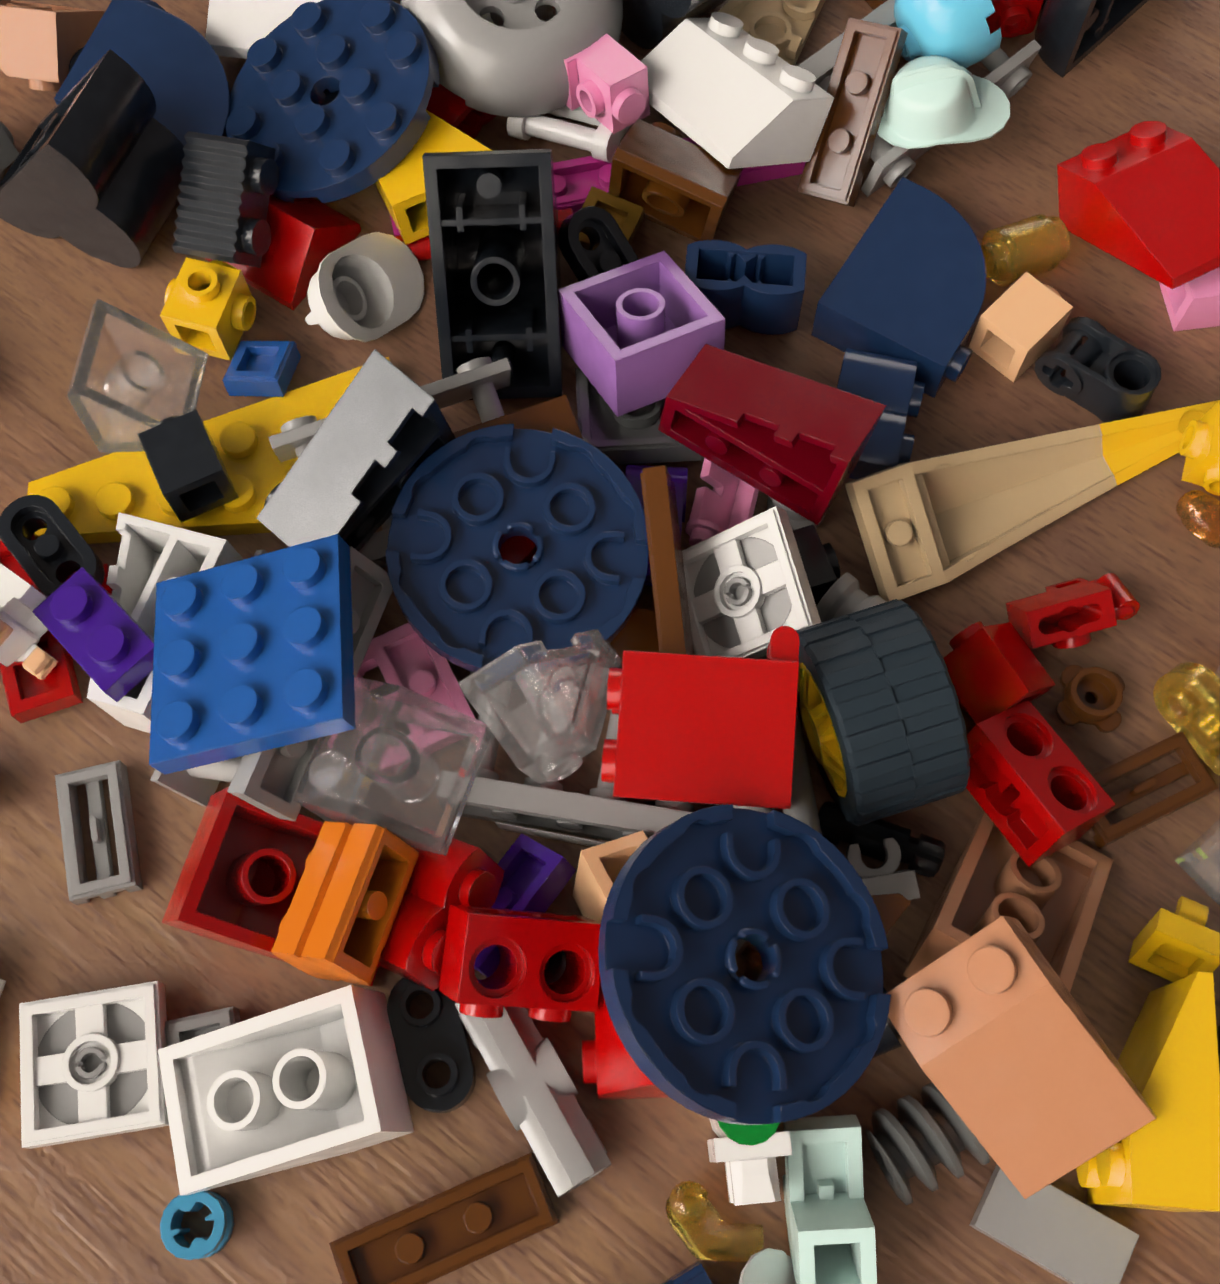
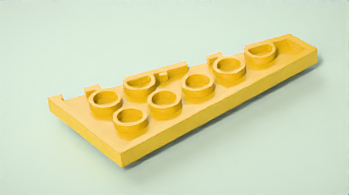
(125, 482)

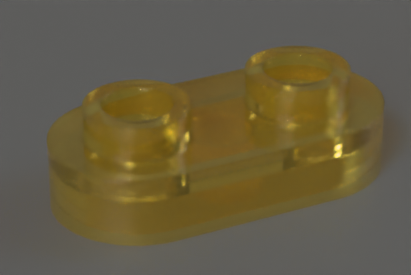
(1191, 703)

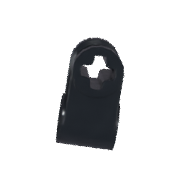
(1099, 370)

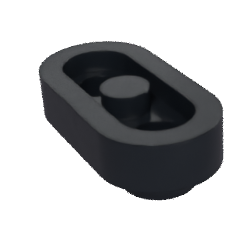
(607, 243)
(51, 555)
(427, 1041)

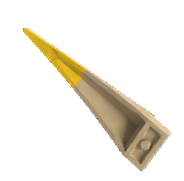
(960, 508)

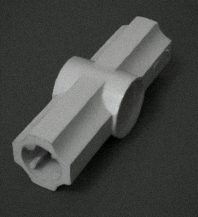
(538, 1097)

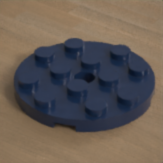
(384, 83)
(504, 486)
(670, 966)

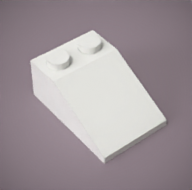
(284, 1089)

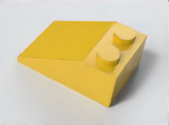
(1176, 1070)

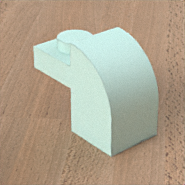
(825, 1203)

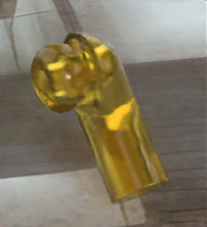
(705, 1231)

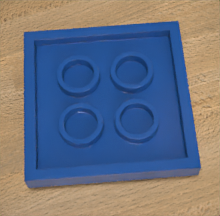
(253, 656)

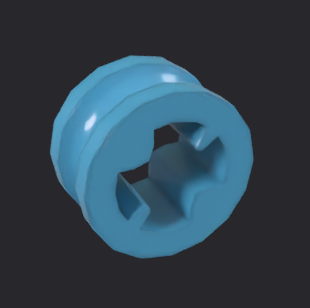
(201, 1247)

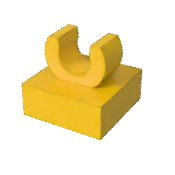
(1177, 942)

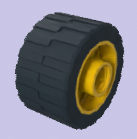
(881, 712)

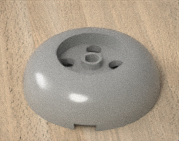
(519, 59)

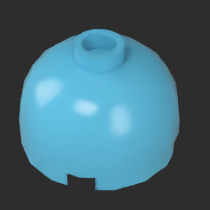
(947, 29)

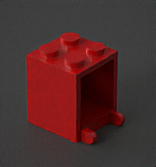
(705, 726)

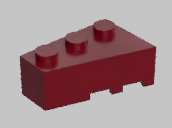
(770, 427)

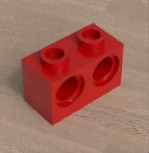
(1032, 783)
(525, 946)

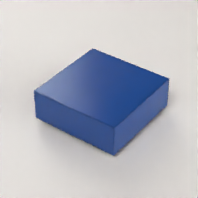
(262, 368)

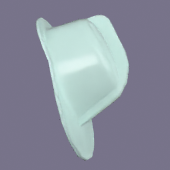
(941, 104)

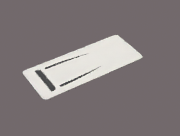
(546, 834)

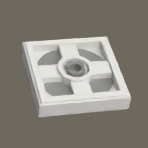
(747, 587)
(92, 1064)

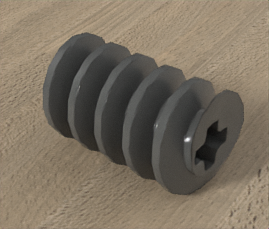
(921, 1141)

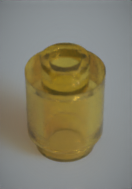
(1024, 246)

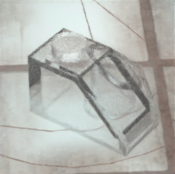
(546, 702)

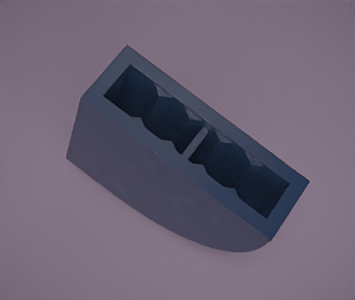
(169, 57)
(909, 287)

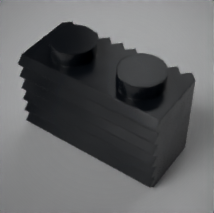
(225, 199)

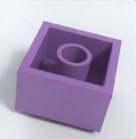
(637, 329)

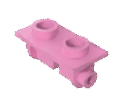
(722, 508)

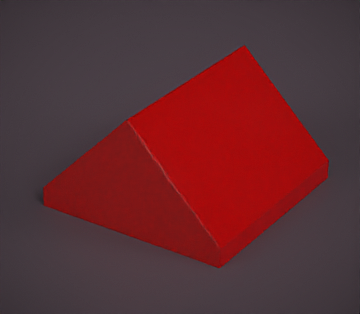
(299, 241)

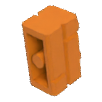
(346, 902)

